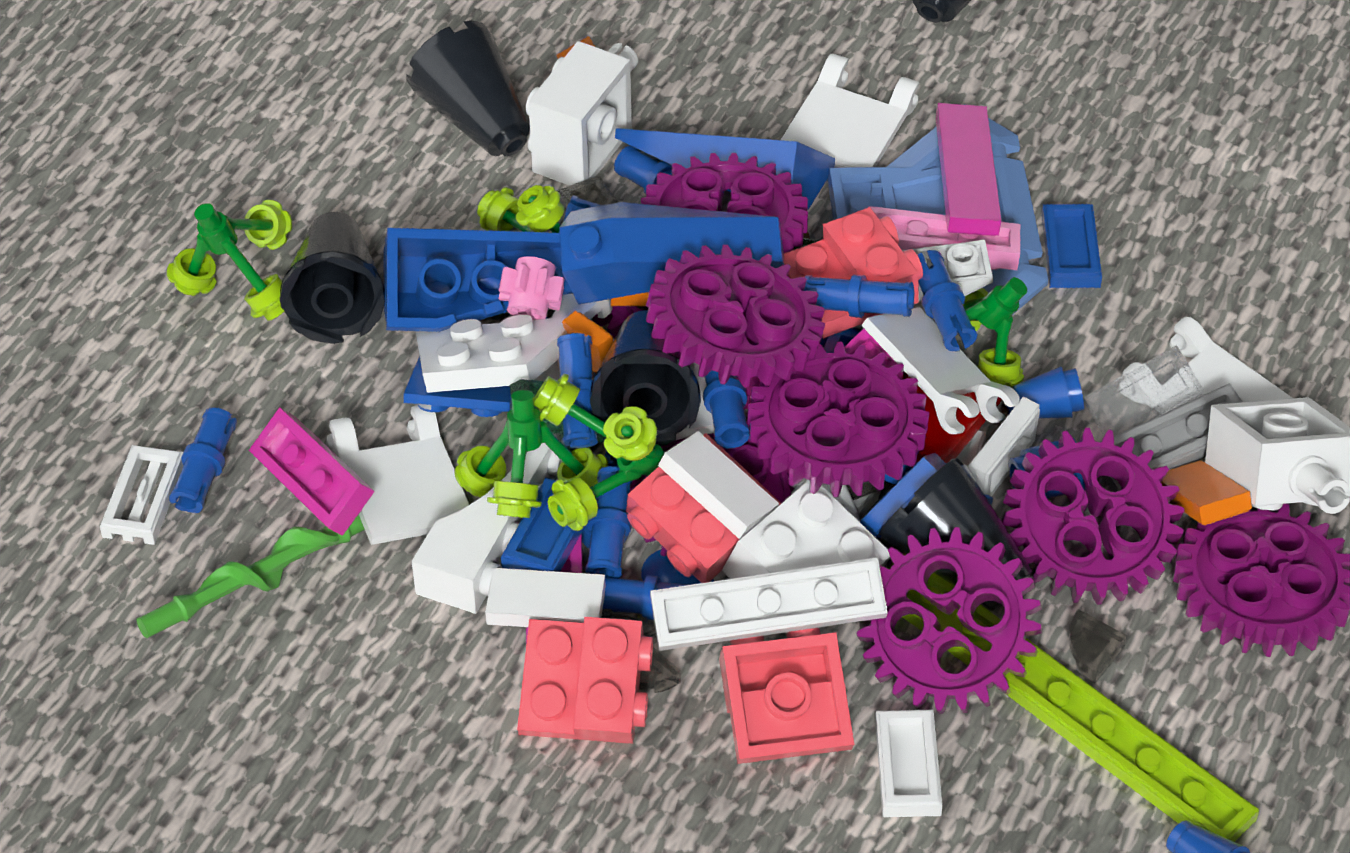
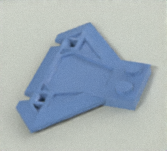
(916, 185)

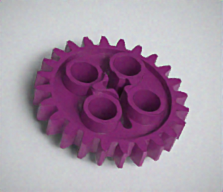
(752, 192)
(735, 315)
(840, 421)
(1138, 504)
(1265, 579)
(979, 580)

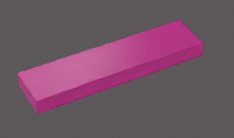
(967, 169)

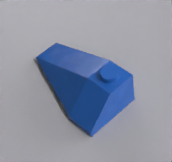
(804, 163)
(622, 244)
(454, 274)

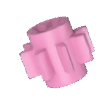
(531, 288)

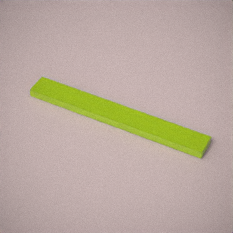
(1106, 731)

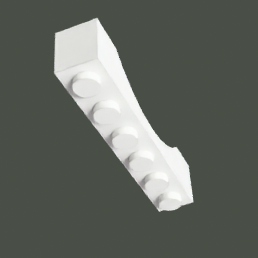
(465, 546)

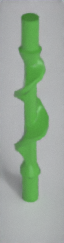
(231, 576)

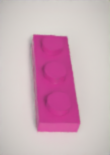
(311, 471)

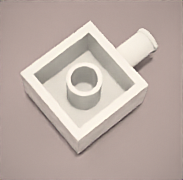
(579, 112)
(1282, 452)
(804, 534)

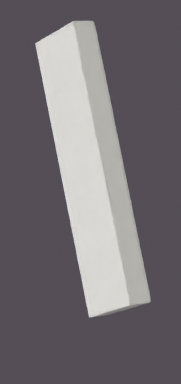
(768, 604)

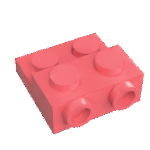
(856, 246)
(688, 531)
(585, 679)
(786, 696)

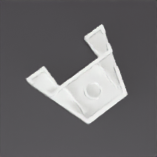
(497, 353)

